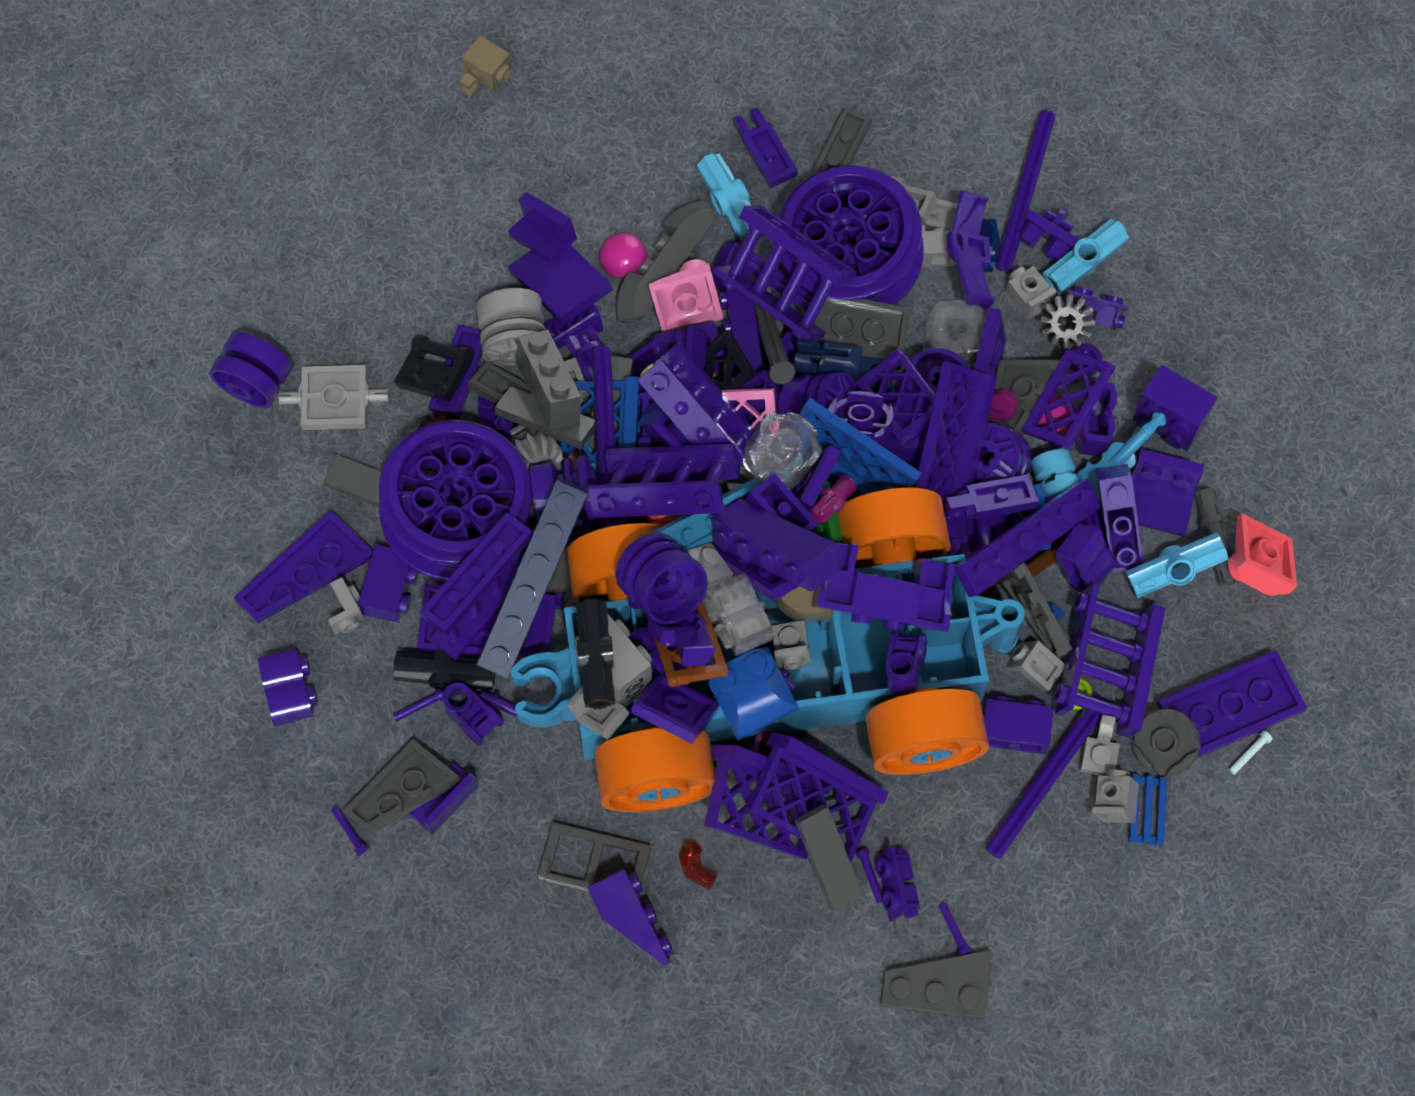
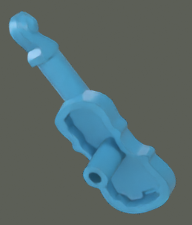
(1122, 453)

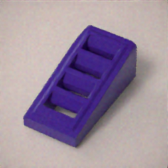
(575, 325)

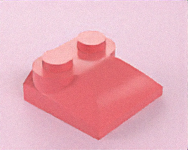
(1263, 558)

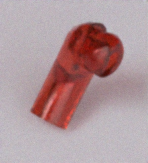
(692, 867)

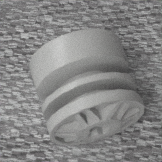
(503, 318)

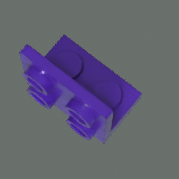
(1165, 491)

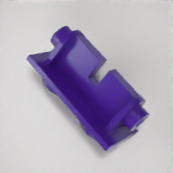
(1107, 309)
(893, 868)

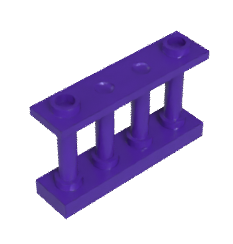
(808, 255)
(695, 402)
(681, 478)
(477, 587)
(1140, 654)

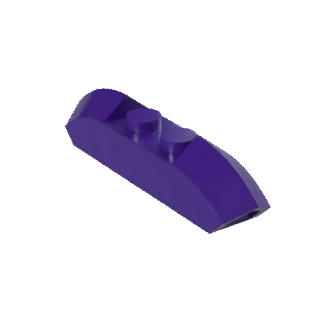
(740, 311)

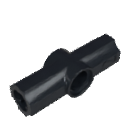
(595, 654)
(441, 670)

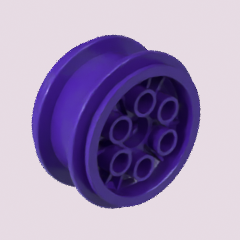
(865, 199)
(429, 447)

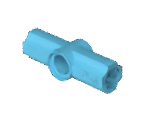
(726, 192)
(1097, 246)
(1194, 558)

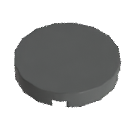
(1167, 742)

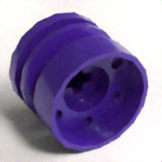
(820, 388)
(1010, 452)
(544, 478)
(661, 578)

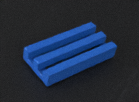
(1149, 782)

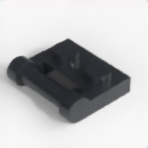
(431, 377)

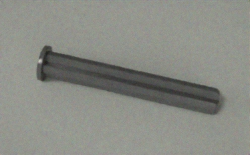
(781, 369)

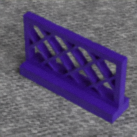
(966, 430)
(751, 764)
(821, 769)

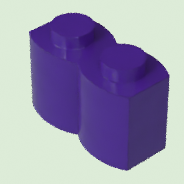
(1100, 423)
(1085, 557)
(286, 687)

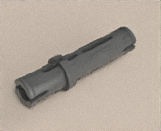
(1214, 522)

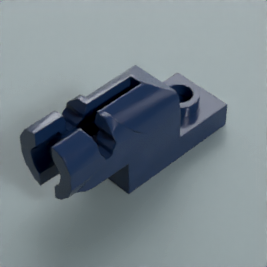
(835, 358)

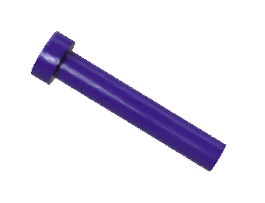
(419, 705)
(360, 847)
(863, 855)
(963, 948)

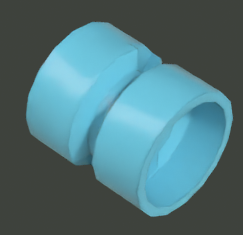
(1054, 471)

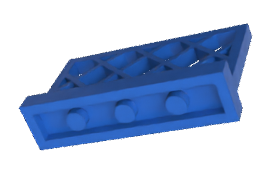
(629, 419)
(861, 466)

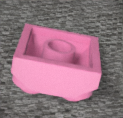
(686, 297)

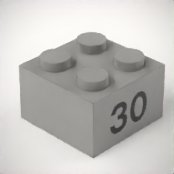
(631, 664)

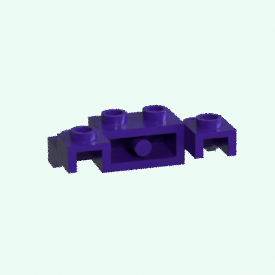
(889, 600)

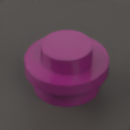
(1003, 406)

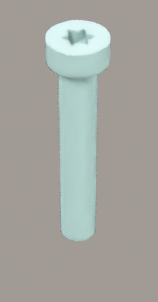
(1264, 737)

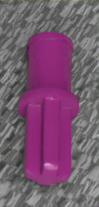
(833, 499)

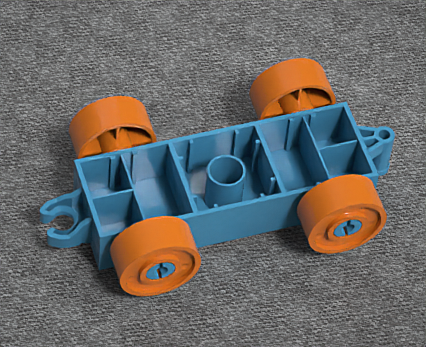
(844, 683)

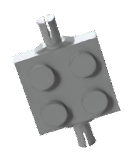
(334, 397)

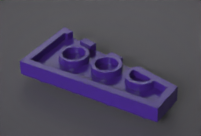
(306, 566)

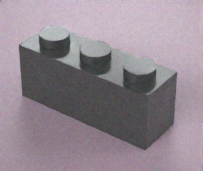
(548, 379)

